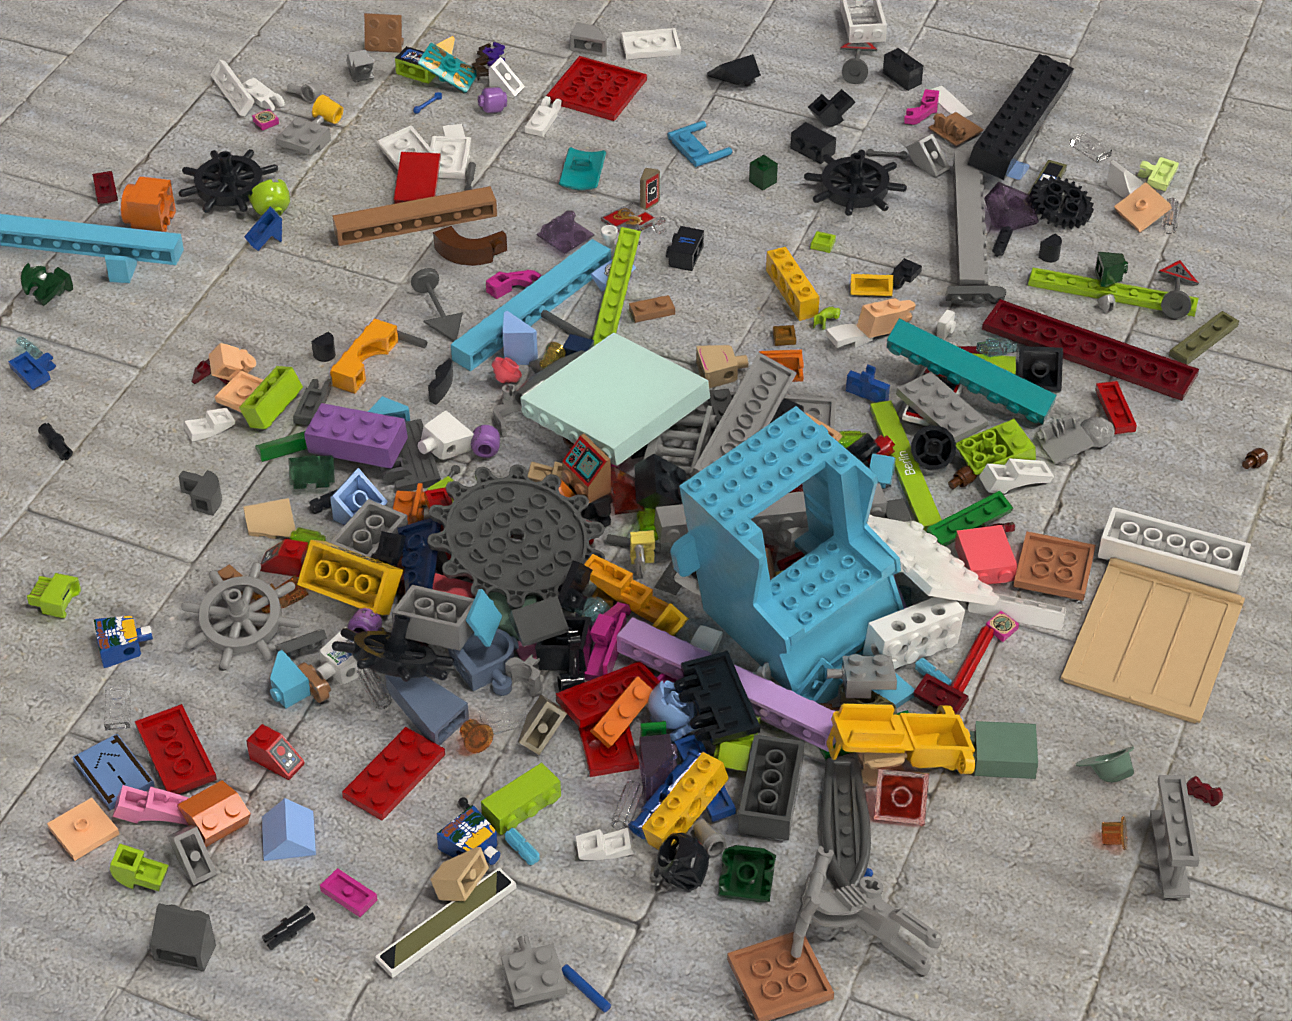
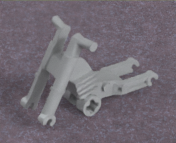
(862, 908)

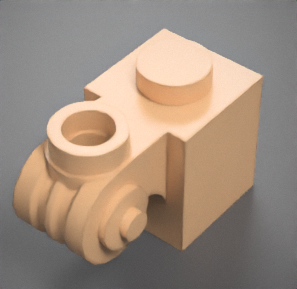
(229, 361)

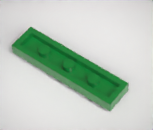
(972, 517)

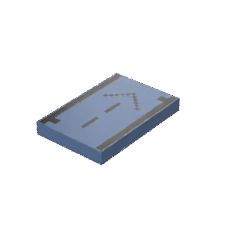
(110, 767)

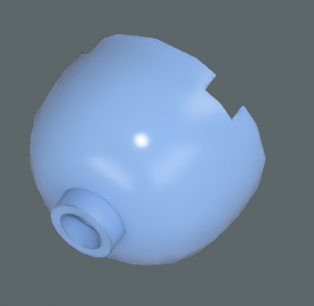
(666, 706)

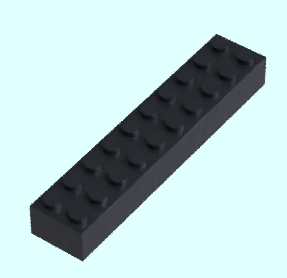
(1020, 116)

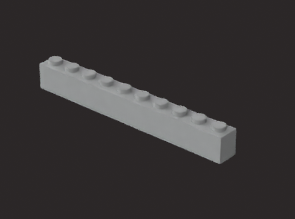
(969, 222)
(782, 515)

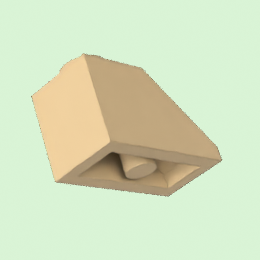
(460, 875)

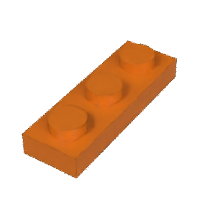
(622, 712)

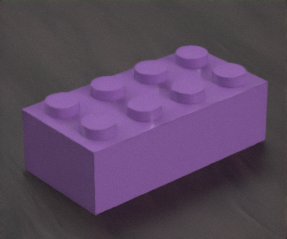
(356, 435)

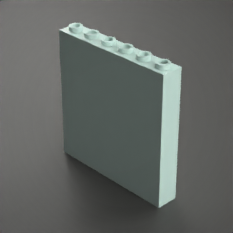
(615, 397)

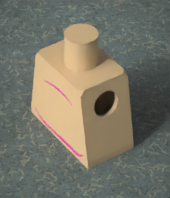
(719, 364)

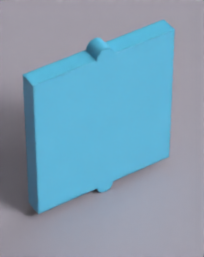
(484, 618)

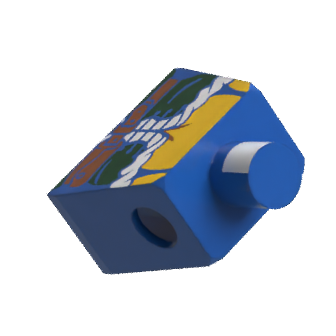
(119, 639)
(468, 832)

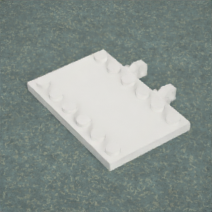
(930, 563)

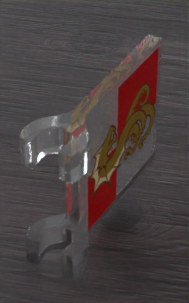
(635, 218)

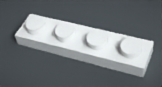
(232, 88)

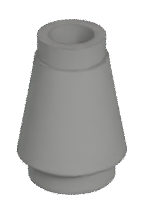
(709, 837)

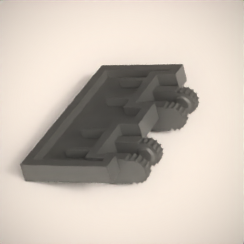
(411, 465)

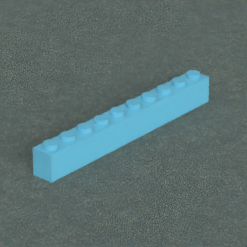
(90, 239)
(528, 305)

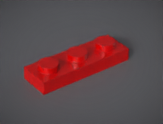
(1116, 407)

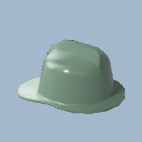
(1111, 766)

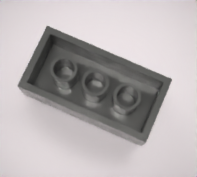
(771, 787)

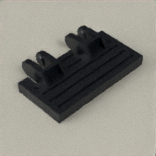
(717, 690)

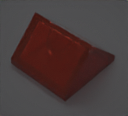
(901, 796)

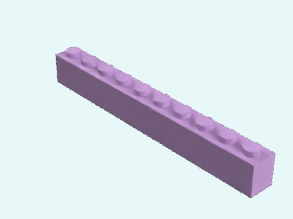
(769, 701)

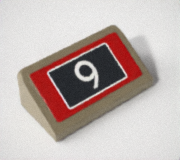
(649, 188)

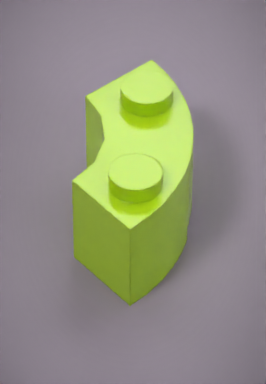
(736, 753)

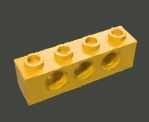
(792, 283)
(686, 800)

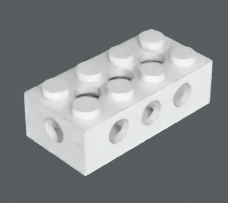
(915, 631)

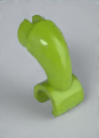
(827, 313)

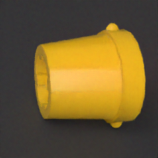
(328, 109)

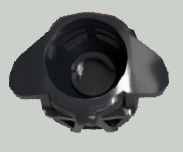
(682, 867)

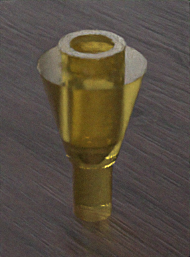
(552, 352)

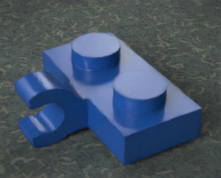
(32, 371)
(866, 386)

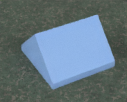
(519, 340)
(352, 496)
(288, 831)

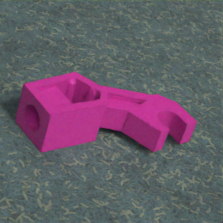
(929, 105)
(502, 282)
(606, 624)

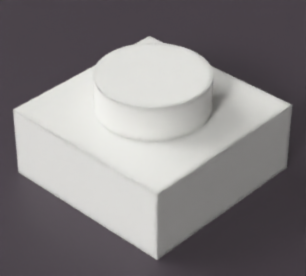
(946, 324)

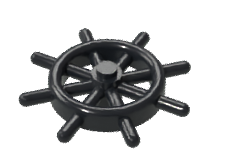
(856, 179)
(226, 180)
(393, 653)

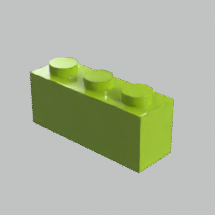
(271, 397)
(521, 798)

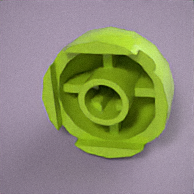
(270, 194)

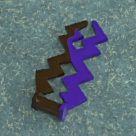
(485, 55)

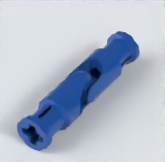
(662, 792)

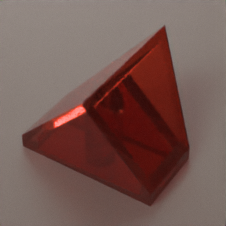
(623, 492)

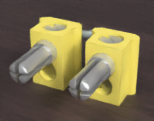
(642, 549)

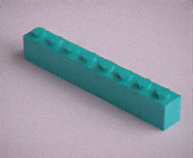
(970, 371)

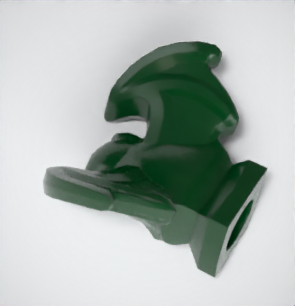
(48, 283)

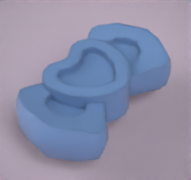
(681, 732)

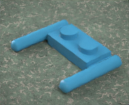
(692, 148)

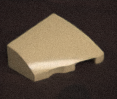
(270, 519)

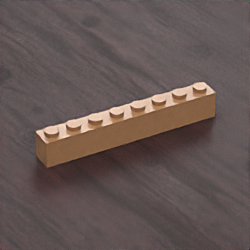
(414, 216)

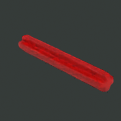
(973, 658)

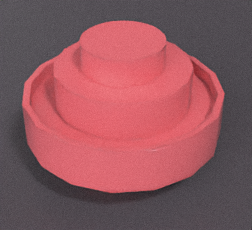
(506, 370)

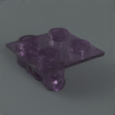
(564, 232)

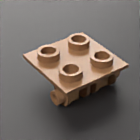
(383, 32)
(954, 128)

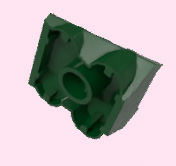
(747, 873)

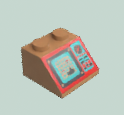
(587, 469)

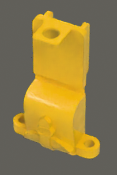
(925, 738)

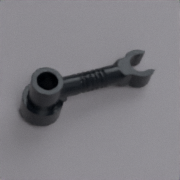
(572, 678)

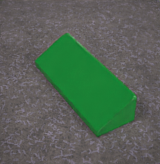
(281, 446)

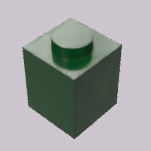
(763, 172)

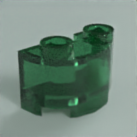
(311, 470)

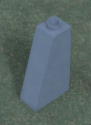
(429, 706)

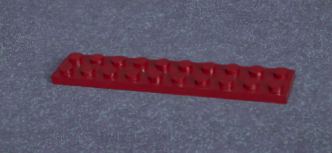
(1092, 349)

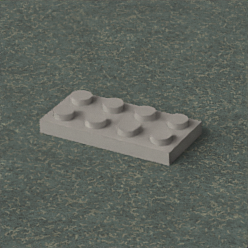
(941, 406)

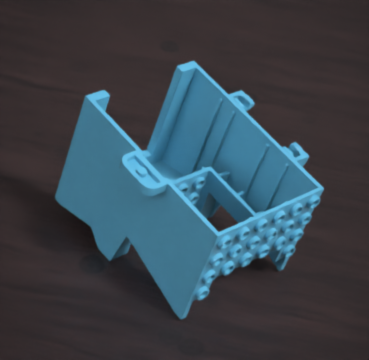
(821, 600)

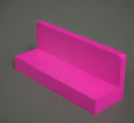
(604, 657)

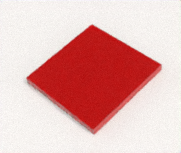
(597, 88)

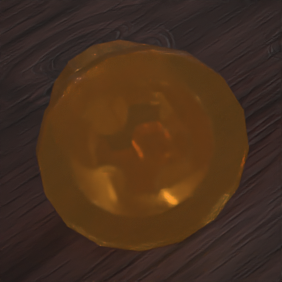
(476, 736)
(1115, 833)

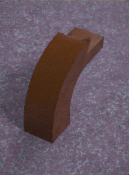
(466, 250)

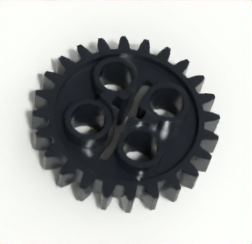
(1047, 197)

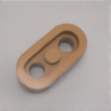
(318, 688)

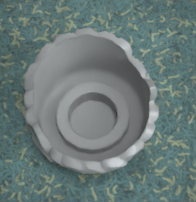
(1099, 430)

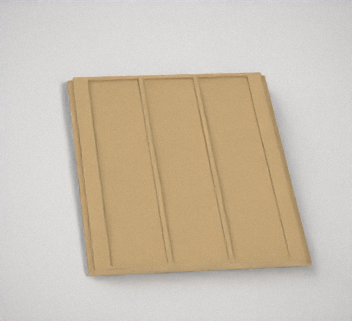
(1154, 640)

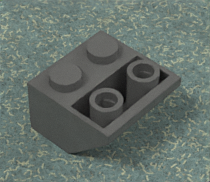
(182, 937)

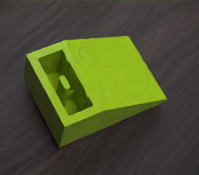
(996, 446)

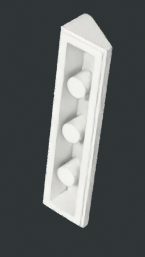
(1024, 611)

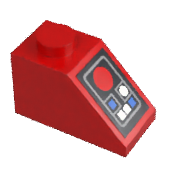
(285, 558)
(274, 752)

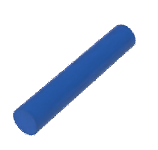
(586, 988)

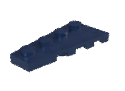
(418, 557)

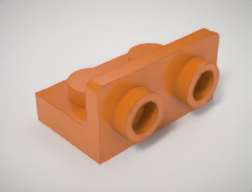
(411, 504)

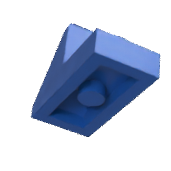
(268, 225)

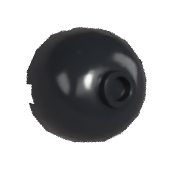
(933, 447)

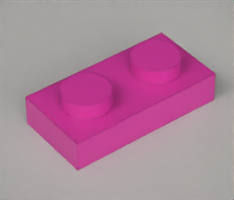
(348, 892)

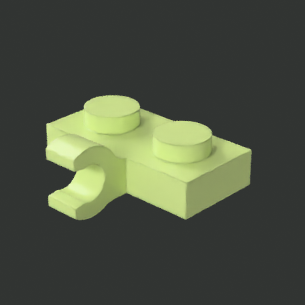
(1159, 175)

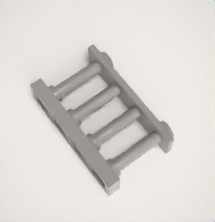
(656, 445)
(1174, 836)

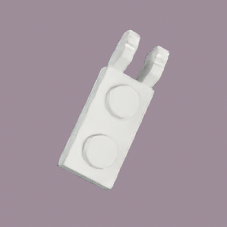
(263, 95)
(543, 117)

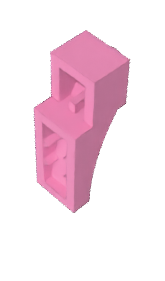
(153, 805)

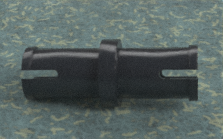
(55, 441)
(288, 927)

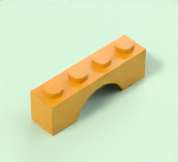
(376, 339)

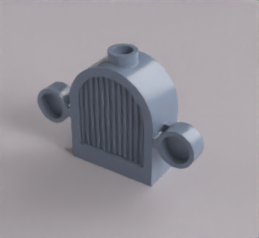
(484, 664)

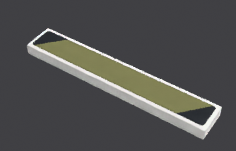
(444, 923)

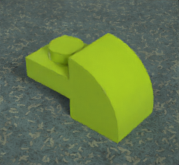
(132, 868)

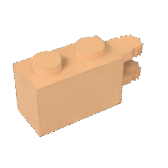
(882, 316)

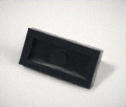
(573, 587)

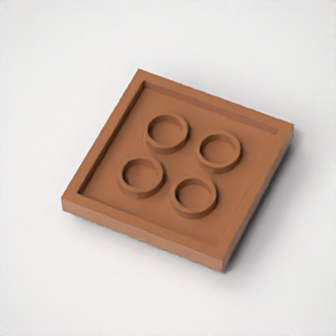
(1054, 566)
(776, 980)

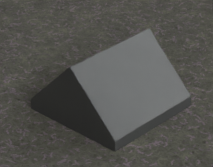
(538, 621)

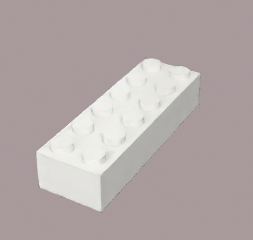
(1174, 549)

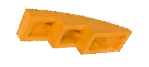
(621, 587)

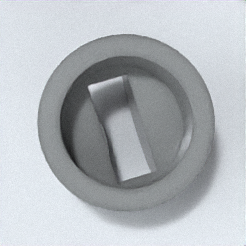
(1107, 302)

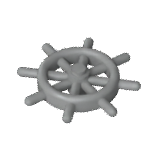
(240, 615)

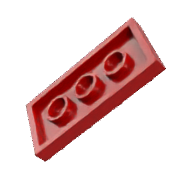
(593, 698)
(175, 750)
(393, 773)

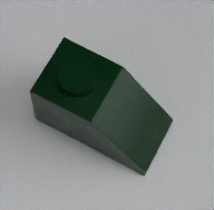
(1110, 268)

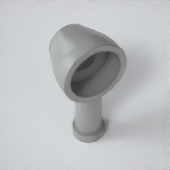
(308, 92)

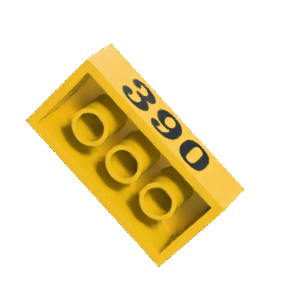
(350, 577)

